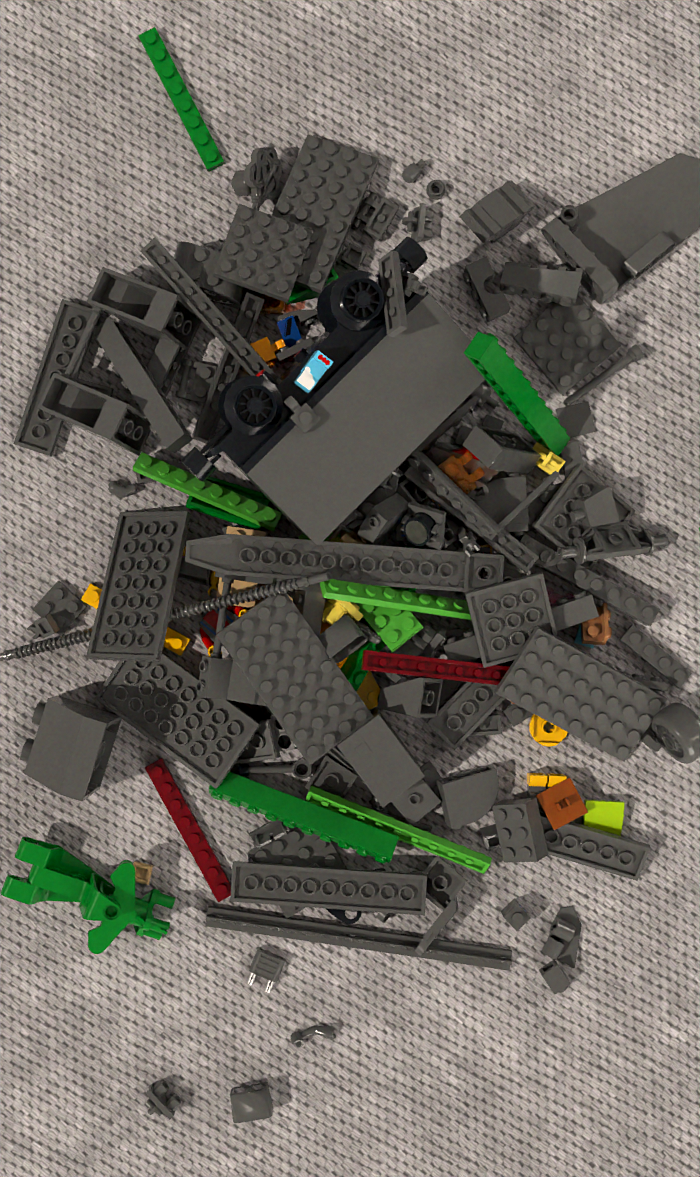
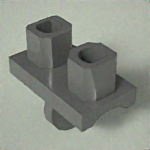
(416, 221)
(159, 1102)

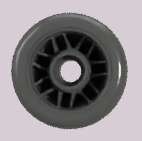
(678, 732)

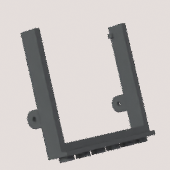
(453, 493)

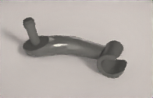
(297, 1037)

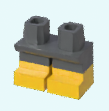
(540, 781)

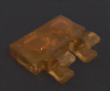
(456, 472)

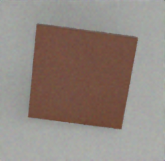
(561, 803)

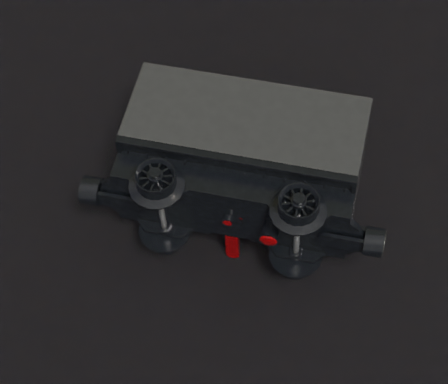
(370, 402)

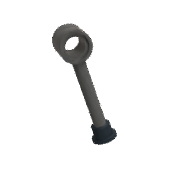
(246, 770)

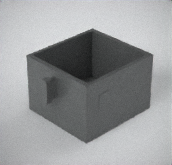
(381, 759)

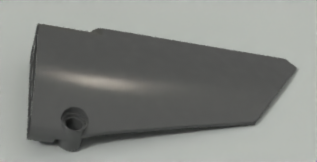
(628, 226)

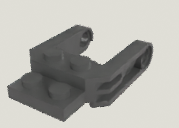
(441, 890)

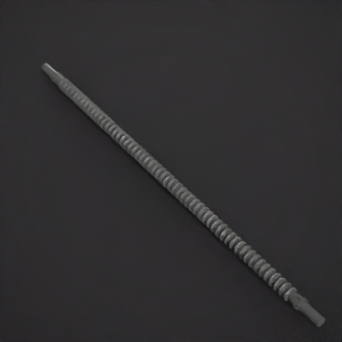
(76, 638)

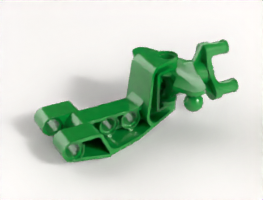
(63, 877)

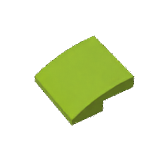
(604, 815)

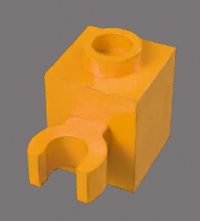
(267, 350)

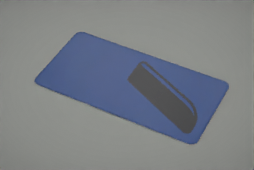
(289, 331)

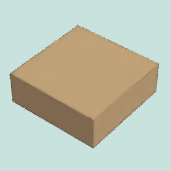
(142, 872)

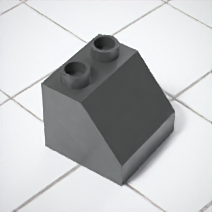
(70, 746)

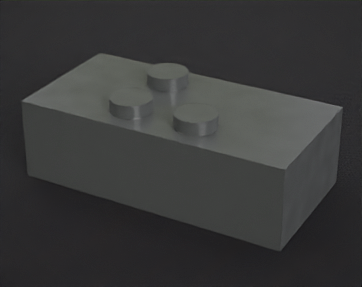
(501, 450)

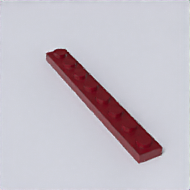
(432, 667)
(189, 829)

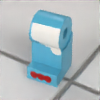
(313, 371)

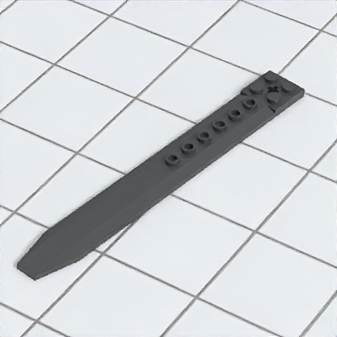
(345, 562)

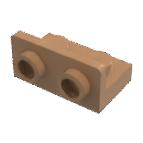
(597, 630)

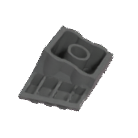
(498, 212)
(413, 646)

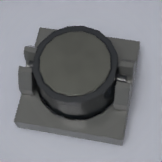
(425, 527)

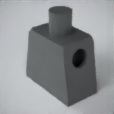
(596, 508)

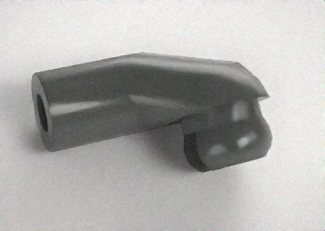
(120, 491)

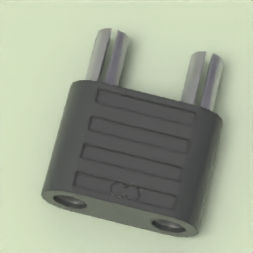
(266, 966)

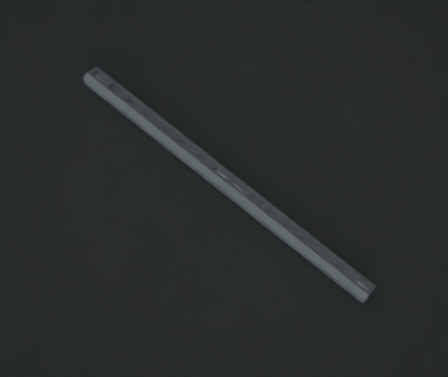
(334, 935)

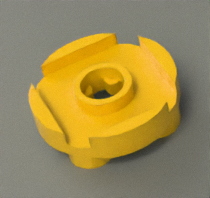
(541, 736)

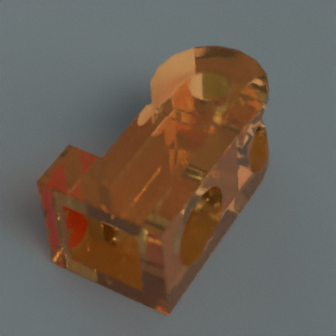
(272, 305)

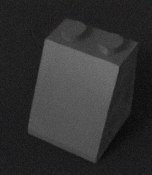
(412, 698)

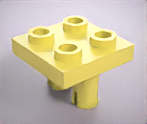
(336, 609)

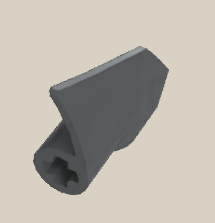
(564, 937)

